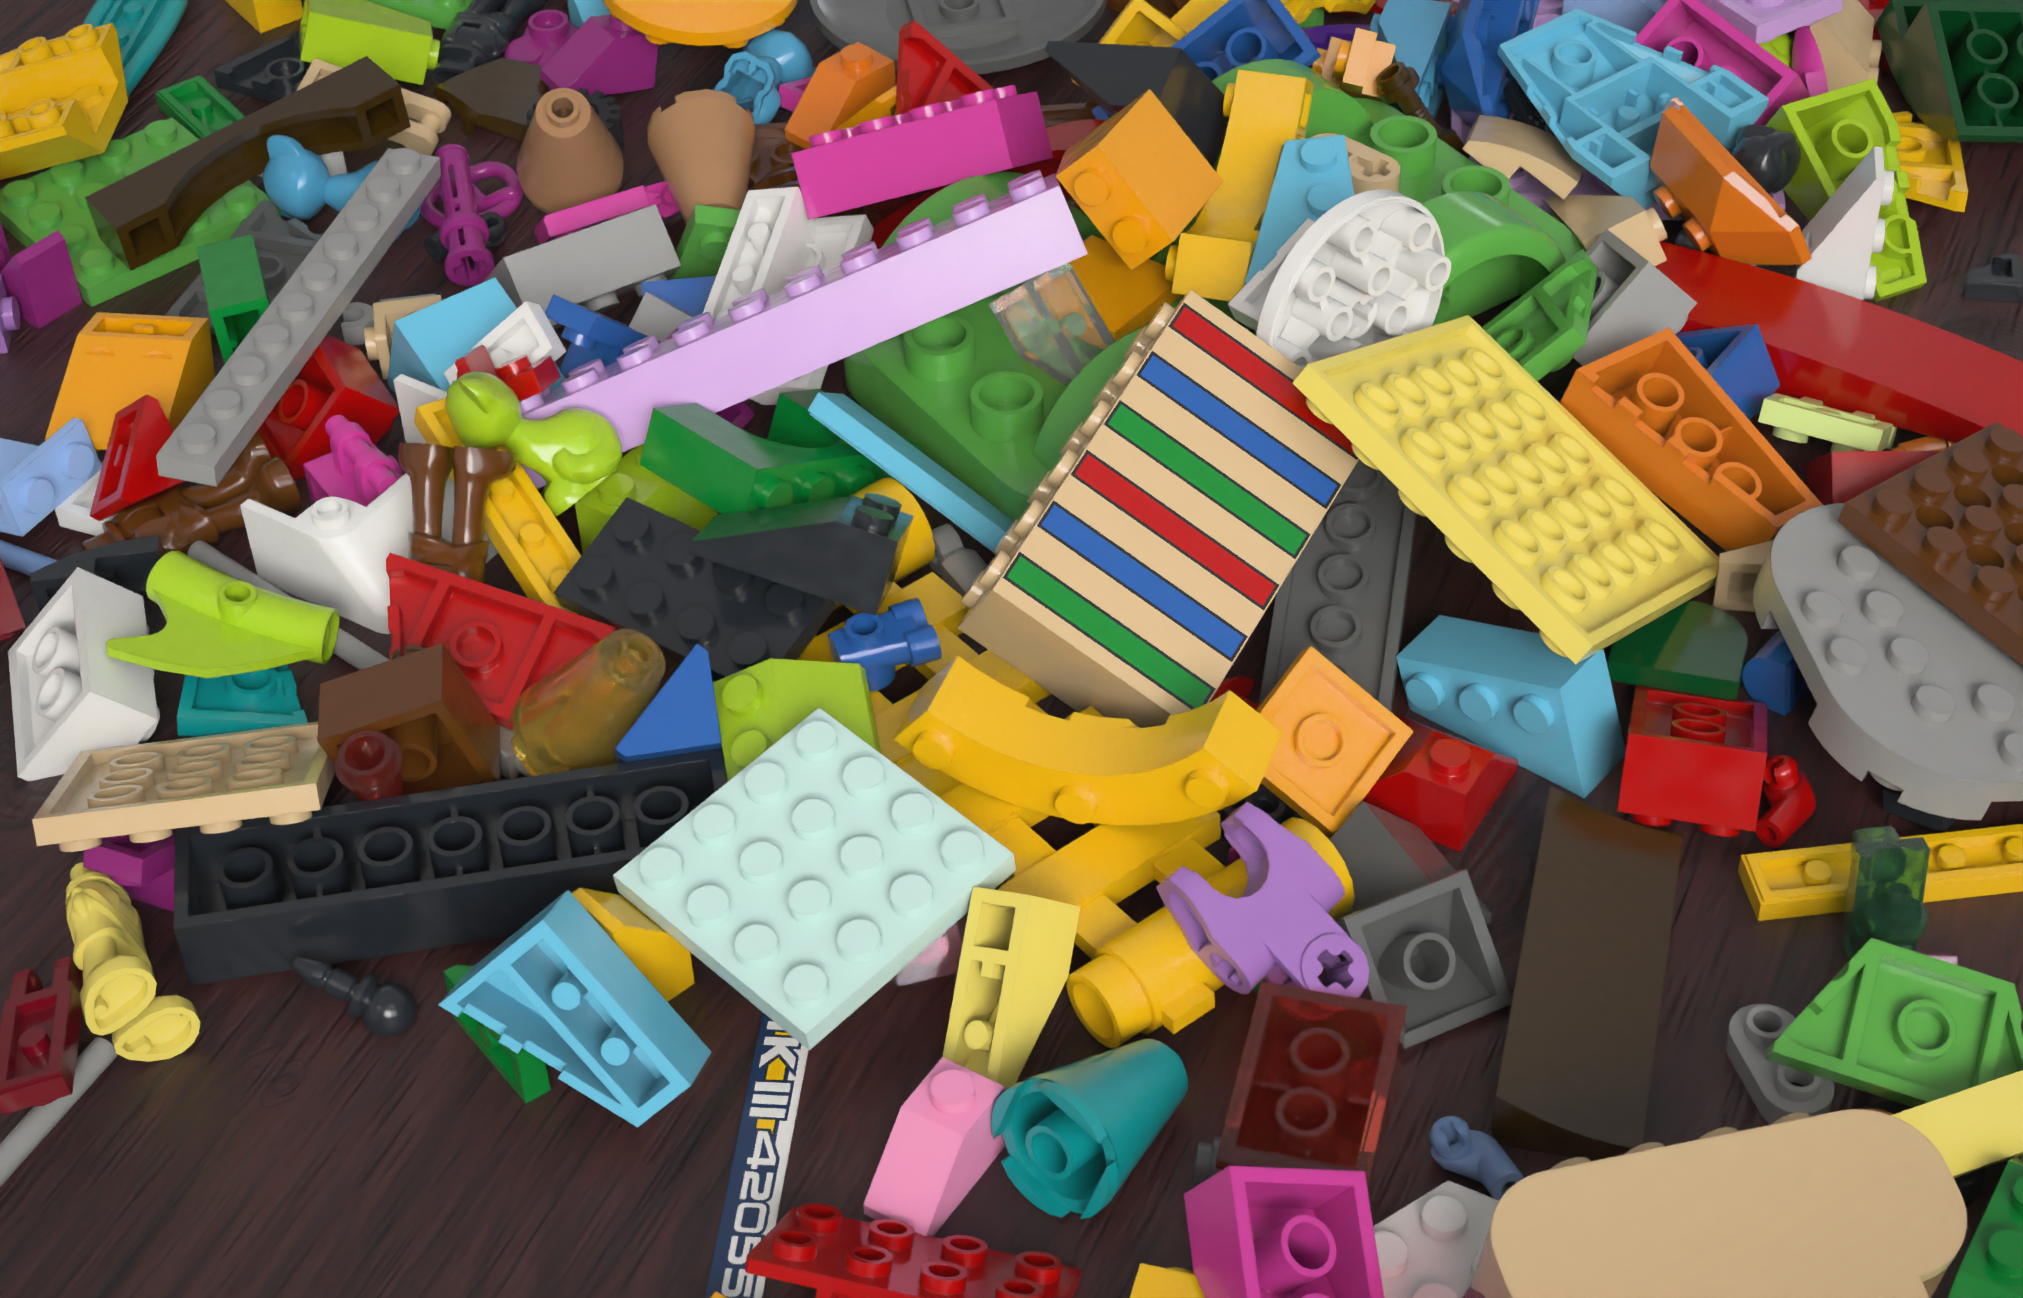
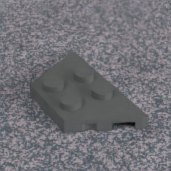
(280, 250)

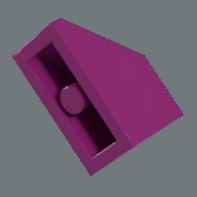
(603, 58)

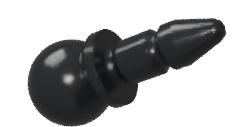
(384, 1007)

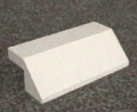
(774, 243)

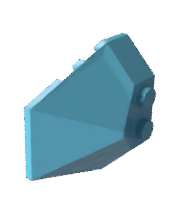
(1609, 95)

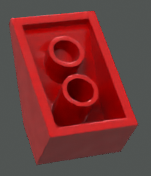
(1694, 761)

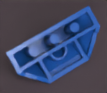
(1471, 66)

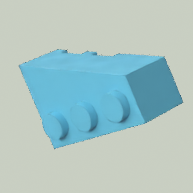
(1307, 184)
(1516, 699)
(584, 1011)

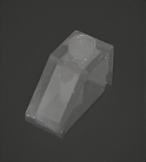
(1053, 323)

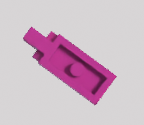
(604, 209)

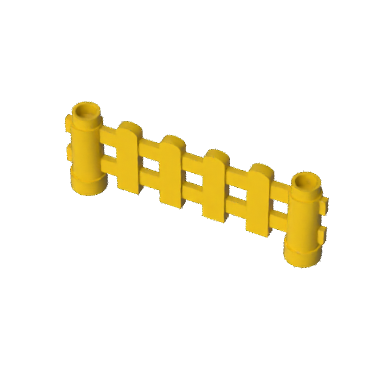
(1137, 971)

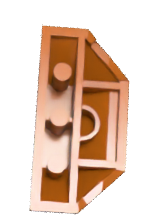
(1718, 197)

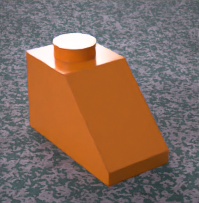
(839, 91)

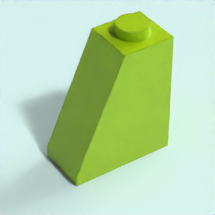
(354, 29)

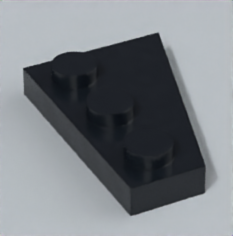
(267, 71)

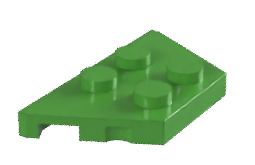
(1550, 319)
(1906, 1027)

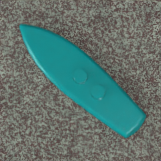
(141, 30)

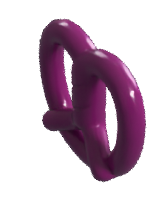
(502, 201)

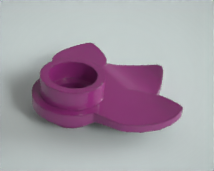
(542, 39)

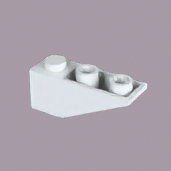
(1849, 231)

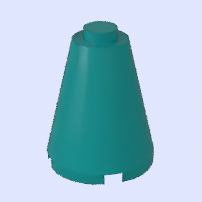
(1087, 1124)

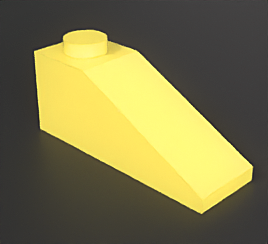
(1008, 980)

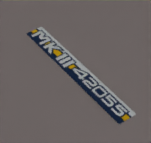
(758, 1160)

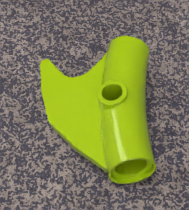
(225, 624)

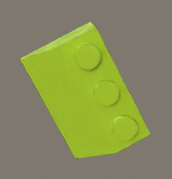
(778, 694)

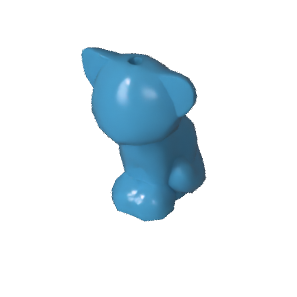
(761, 68)
(302, 184)

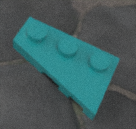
(239, 702)

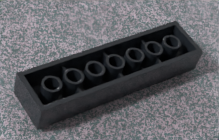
(420, 865)

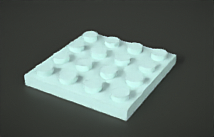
(814, 876)

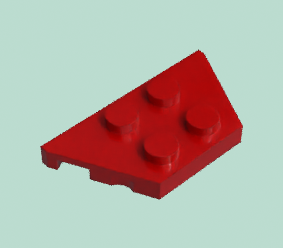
(930, 71)
(491, 634)

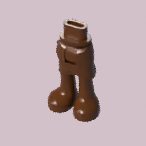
(474, 474)
(206, 510)

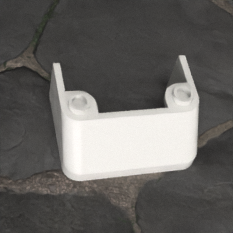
(340, 548)

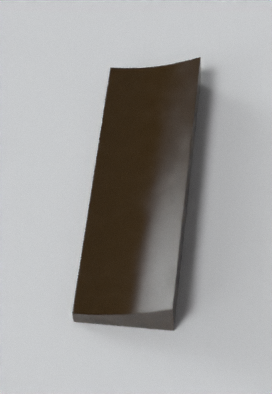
(1588, 985)

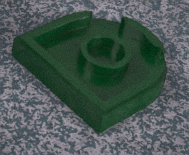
(1684, 651)

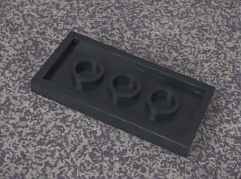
(647, 582)

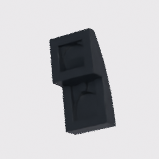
(121, 563)

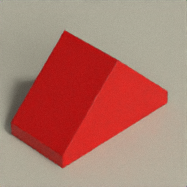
(130, 461)

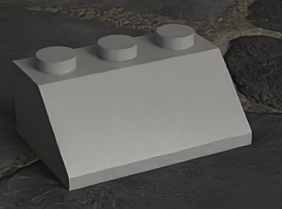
(592, 263)

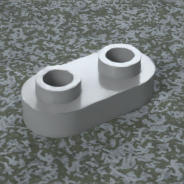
(1767, 1082)

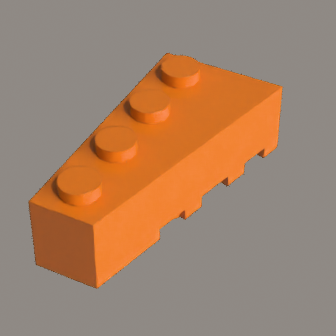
(1687, 441)

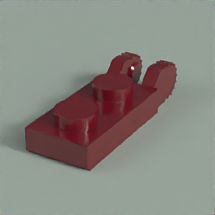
(40, 1037)

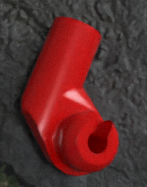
(1789, 799)

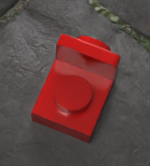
(519, 373)

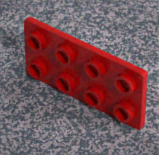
(890, 1260)

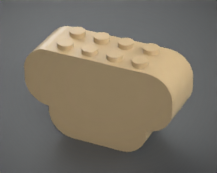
(1759, 1212)

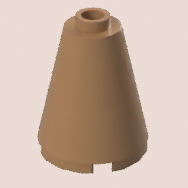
(703, 149)
(567, 154)

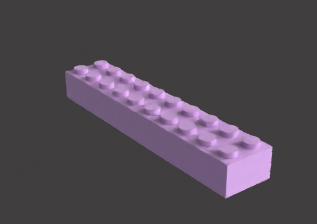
(827, 313)

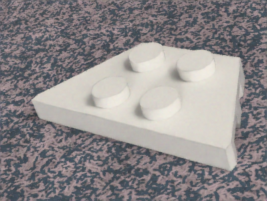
(1434, 1243)

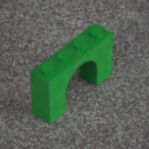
(747, 473)

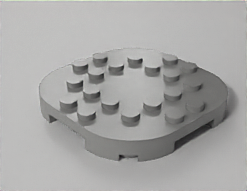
(1893, 671)

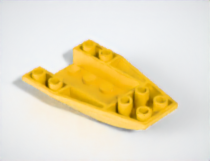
(60, 99)

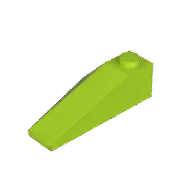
(1833, 138)

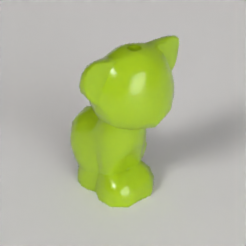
(567, 449)

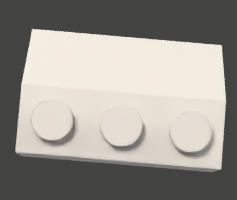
(67, 686)

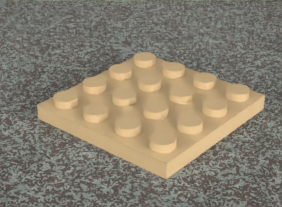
(186, 784)

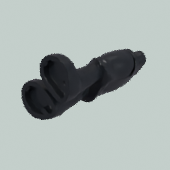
(481, 34)

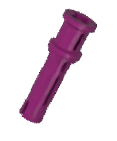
(462, 229)

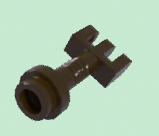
(1398, 85)

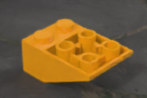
(132, 356)

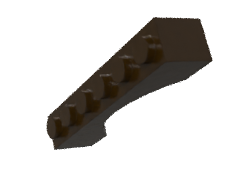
(159, 203)

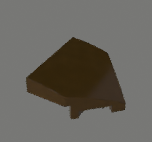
(494, 96)

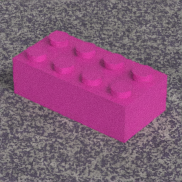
(921, 150)

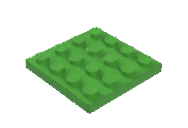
(57, 202)

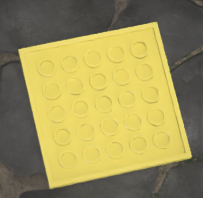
(1512, 483)

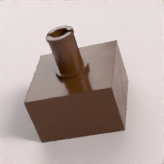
(422, 706)

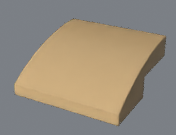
(1512, 144)

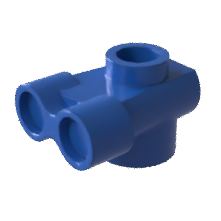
(886, 641)

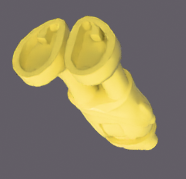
(119, 975)

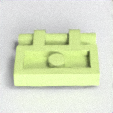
(1807, 417)

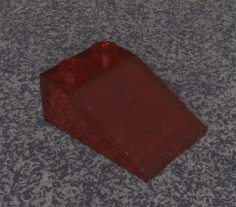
(1314, 1082)

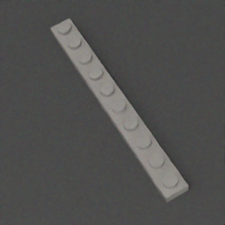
(297, 320)

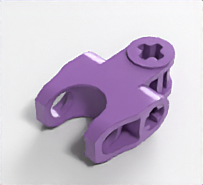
(1278, 924)

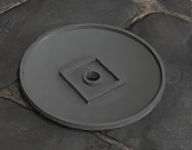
(981, 33)

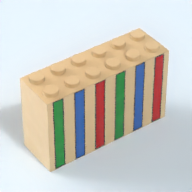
(1162, 523)

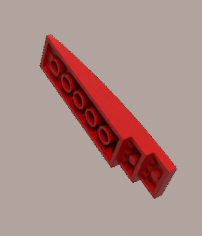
(1854, 350)

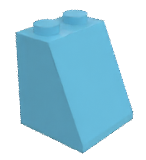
(441, 333)

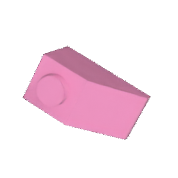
(936, 1149)

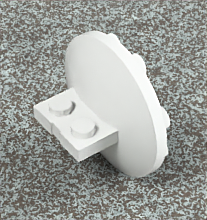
(1349, 279)

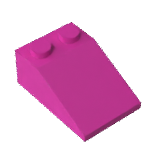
(1283, 1234)

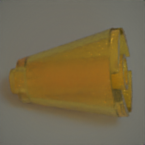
(587, 704)

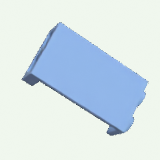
(43, 476)

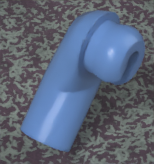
(1473, 1155)

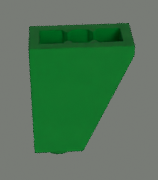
(233, 289)

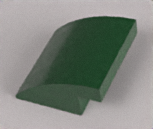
(1959, 65)

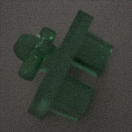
(1885, 890)

